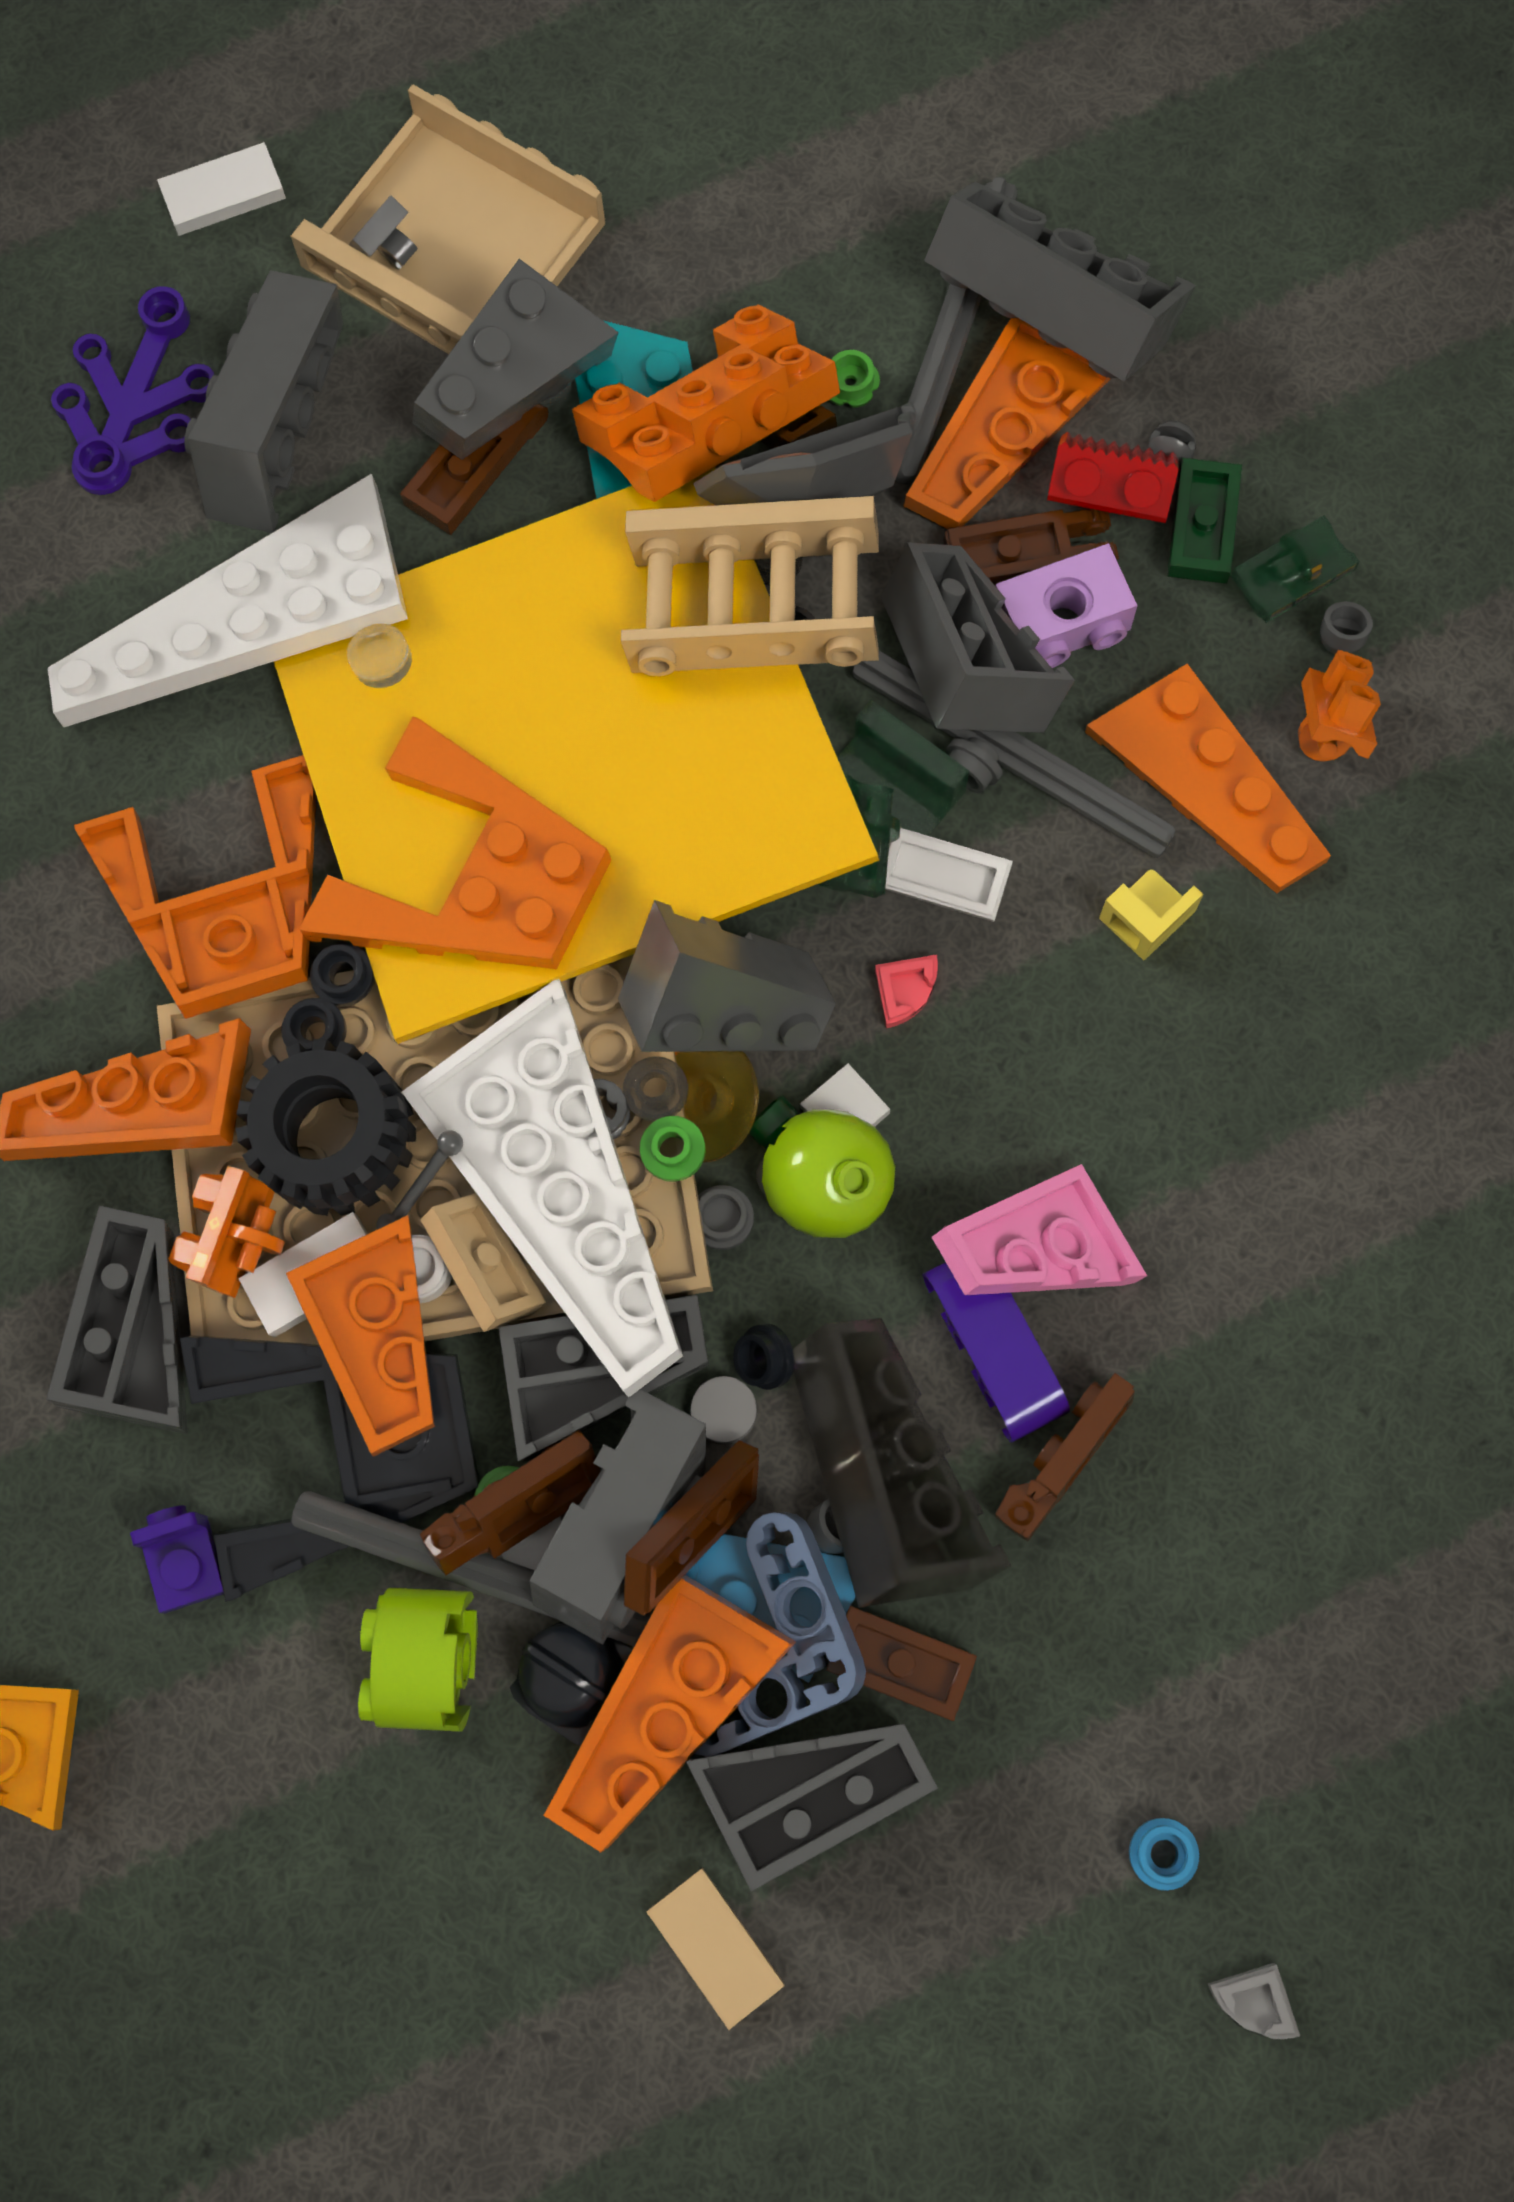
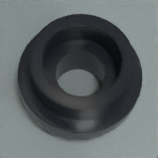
(333, 960)
(311, 1011)
(764, 1357)

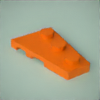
(371, 1332)

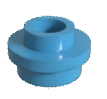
(1186, 1854)

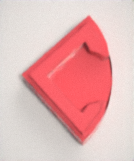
(905, 987)

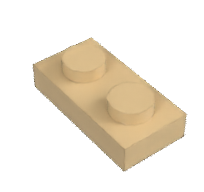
(482, 1262)

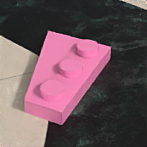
(1040, 1241)

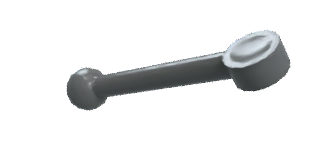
(449, 1144)

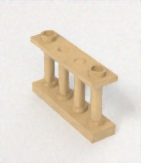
(751, 532)

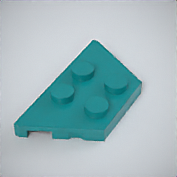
(642, 363)

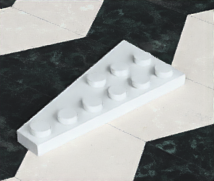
(273, 600)
(554, 1178)

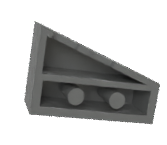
(639, 1482)
(808, 1795)

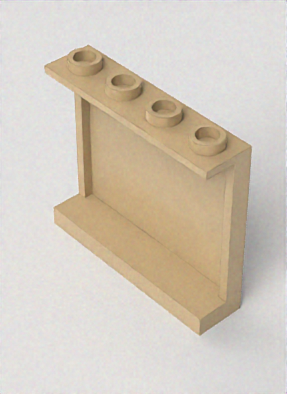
(471, 213)

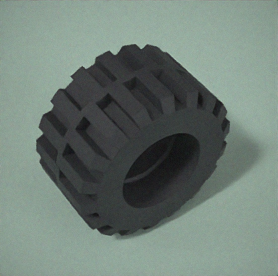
(291, 1092)

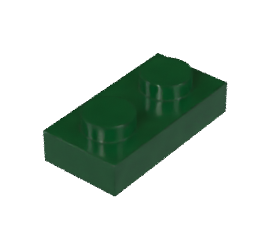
(1204, 520)

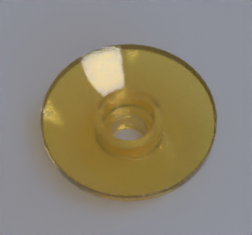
(737, 1092)

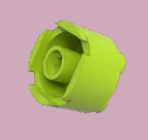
(419, 1659)

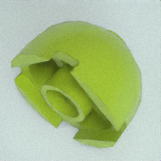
(829, 1173)

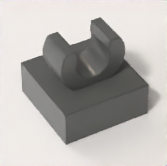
(383, 235)

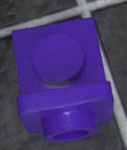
(179, 1557)

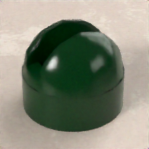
(769, 1122)

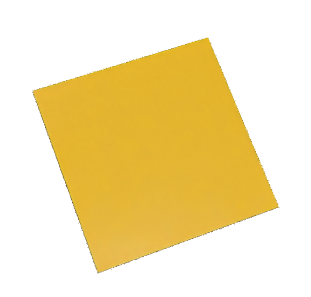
(693, 780)

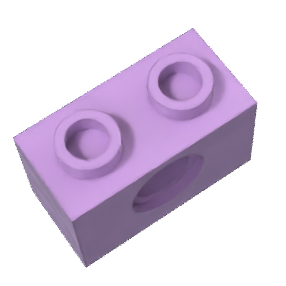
(1083, 583)

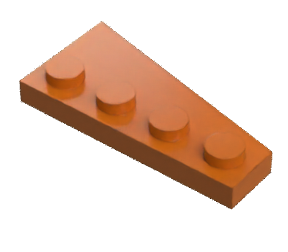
(133, 1104)

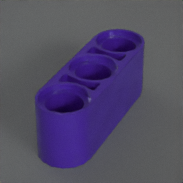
(1004, 1353)

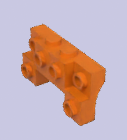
(713, 412)

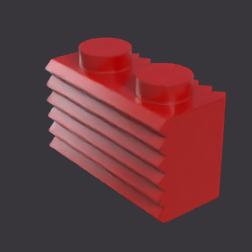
(1113, 478)

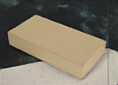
(715, 1948)

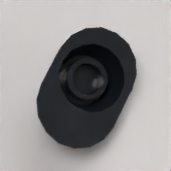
(567, 1678)

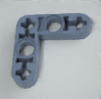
(828, 1636)

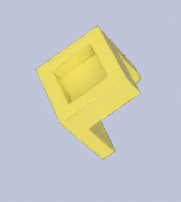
(1148, 912)

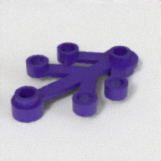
(132, 400)

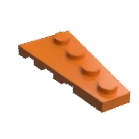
(1002, 422)
(1203, 765)
(670, 1697)

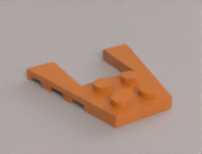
(516, 891)
(231, 936)

